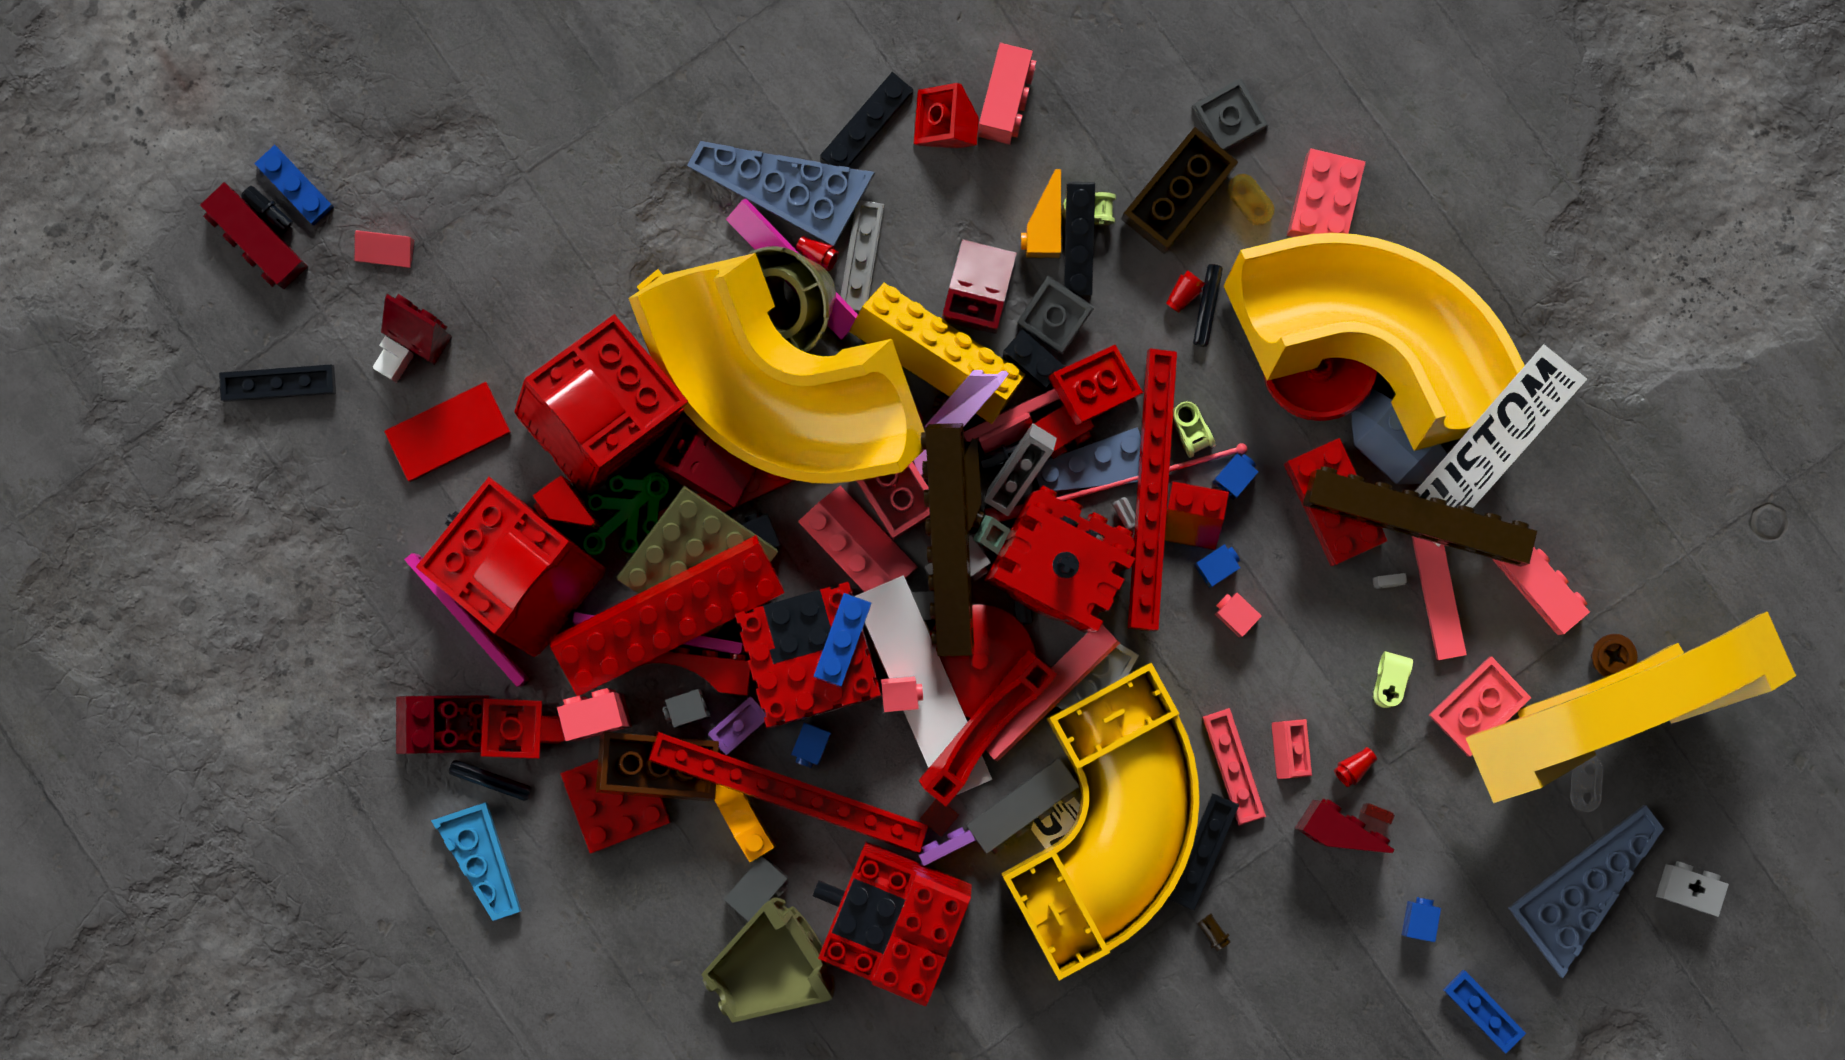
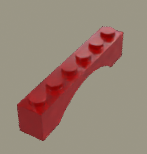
(724, 674)
(958, 759)

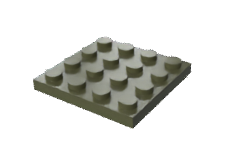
(683, 538)

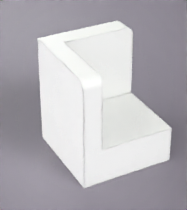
(393, 359)

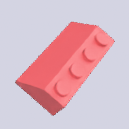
(855, 541)

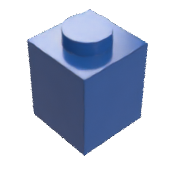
(1236, 475)
(1218, 565)
(810, 745)
(1421, 920)

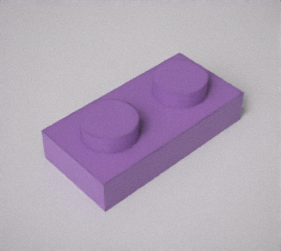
(738, 725)
(934, 851)

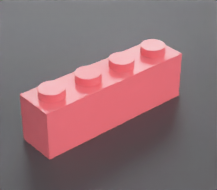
(1547, 591)

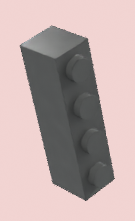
(1022, 806)

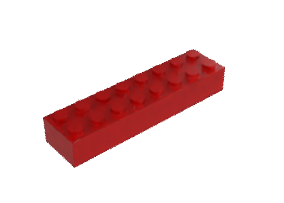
(666, 616)

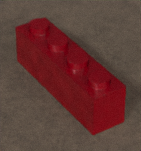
(253, 235)

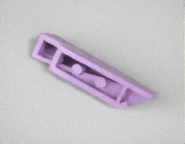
(965, 402)

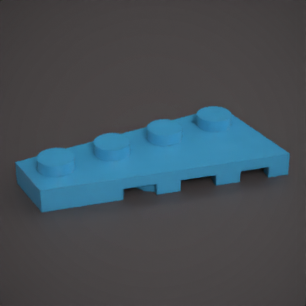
(476, 847)

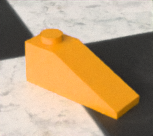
(1044, 227)
(743, 822)

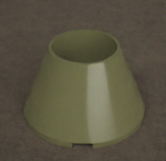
(814, 289)

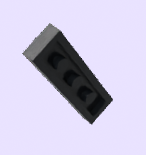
(867, 122)
(1079, 237)
(277, 383)
(1206, 847)

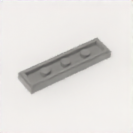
(862, 254)

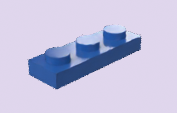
(294, 185)
(842, 640)
(1484, 1011)

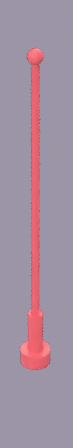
(999, 516)

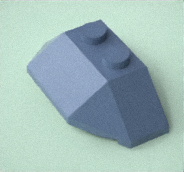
(1385, 443)

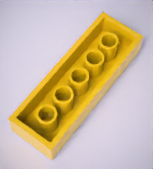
(933, 347)

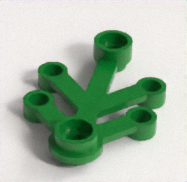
(627, 510)

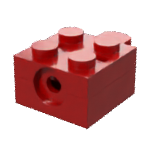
(517, 728)

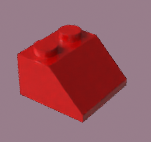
(1194, 515)

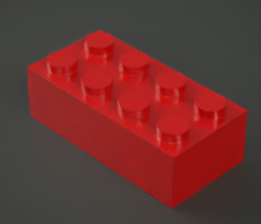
(1338, 536)

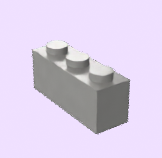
(1020, 469)

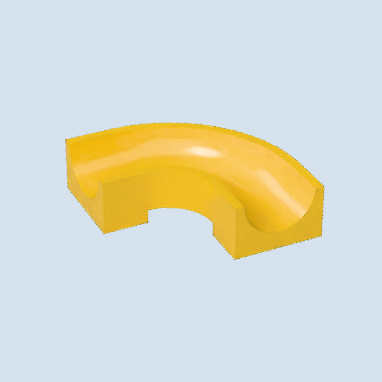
(1382, 308)
(765, 397)
(1666, 686)
(1129, 829)

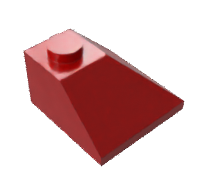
(945, 118)

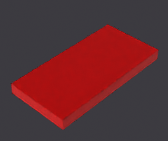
(447, 431)

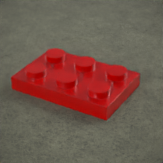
(1095, 385)

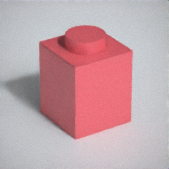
(1237, 614)
(901, 694)

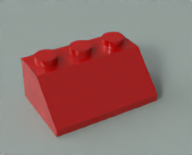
(565, 506)

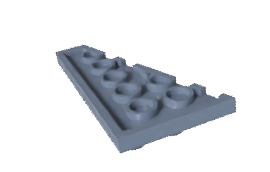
(798, 190)
(1577, 896)

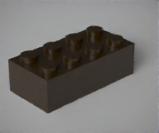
(1179, 190)

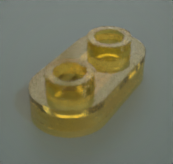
(1252, 199)

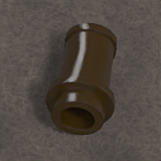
(1215, 933)

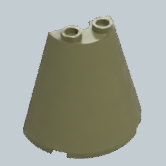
(770, 966)

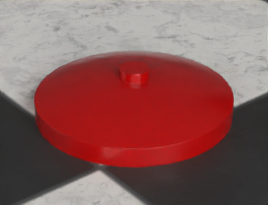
(1326, 391)
(998, 647)

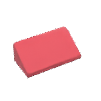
(383, 249)
(1005, 434)
(1291, 749)

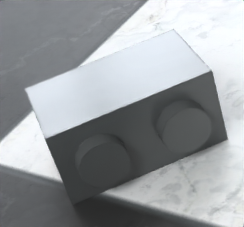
(686, 708)
(757, 888)

